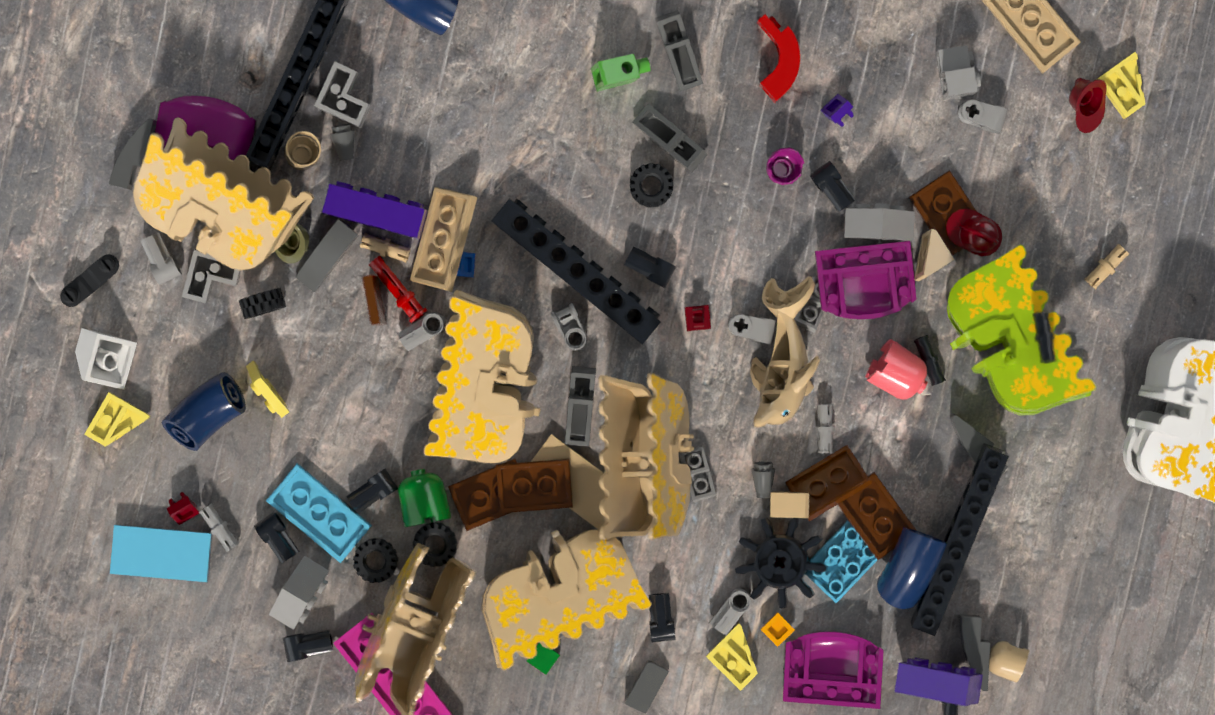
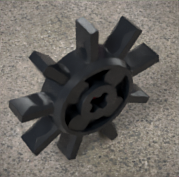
(767, 556)

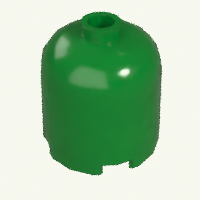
(423, 498)

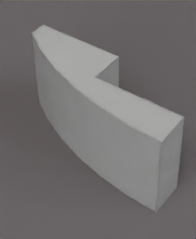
(811, 313)
(702, 483)

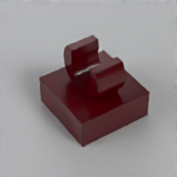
(697, 318)
(183, 509)

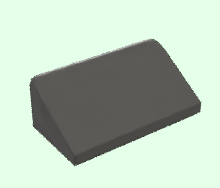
(646, 686)

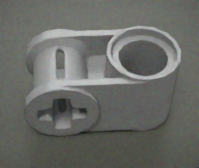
(986, 116)
(569, 325)
(756, 329)

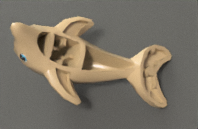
(788, 372)

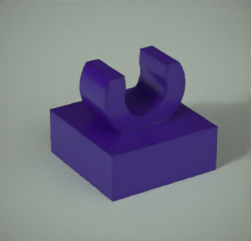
(837, 109)

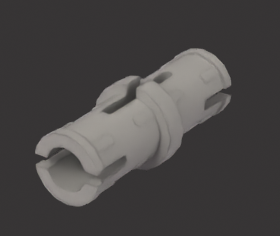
(824, 428)
(219, 527)

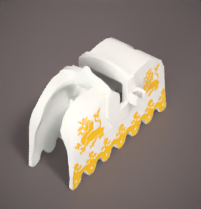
(1177, 446)

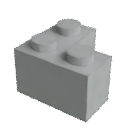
(956, 74)
(336, 97)
(879, 222)
(202, 273)
(299, 593)

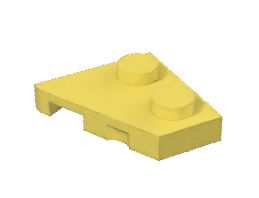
(1125, 86)
(263, 386)
(114, 420)
(734, 658)

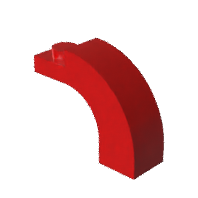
(788, 64)

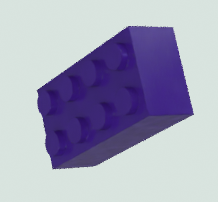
(374, 211)

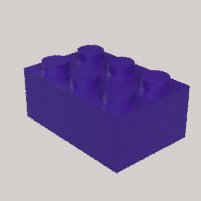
(939, 681)

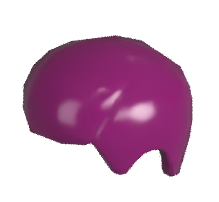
(784, 166)

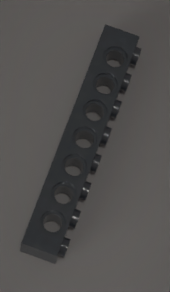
(295, 82)
(505, 221)
(960, 538)

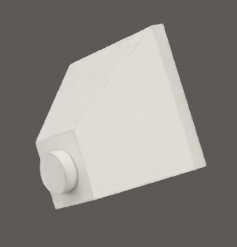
(104, 358)

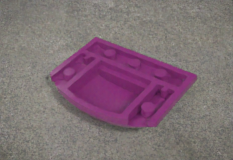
(215, 117)
(866, 280)
(833, 670)

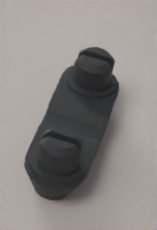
(89, 280)

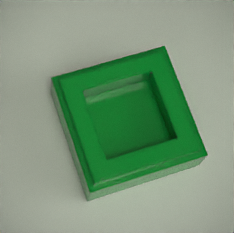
(544, 659)

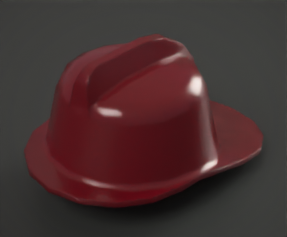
(1089, 102)
(974, 232)

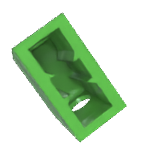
(609, 73)

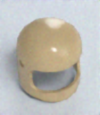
(297, 155)
(1007, 661)

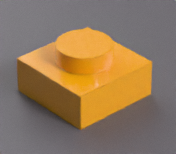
(777, 629)

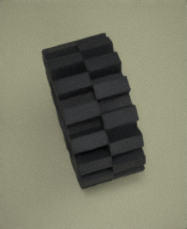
(651, 170)
(262, 303)
(446, 534)
(390, 560)

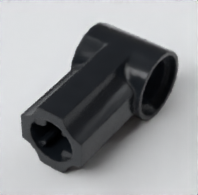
(829, 181)
(653, 268)
(376, 488)
(273, 532)
(661, 621)
(301, 646)

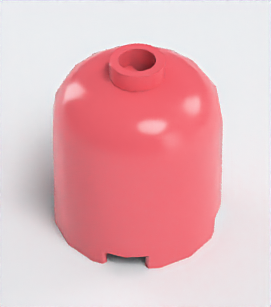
(898, 371)

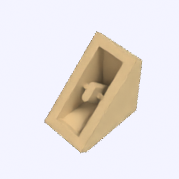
(932, 255)
(789, 504)

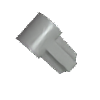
(163, 264)
(420, 331)
(730, 612)

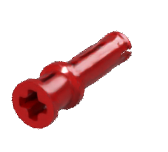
(407, 301)

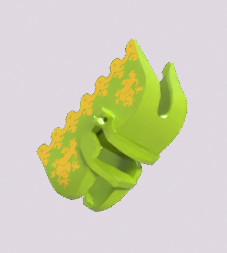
(997, 308)

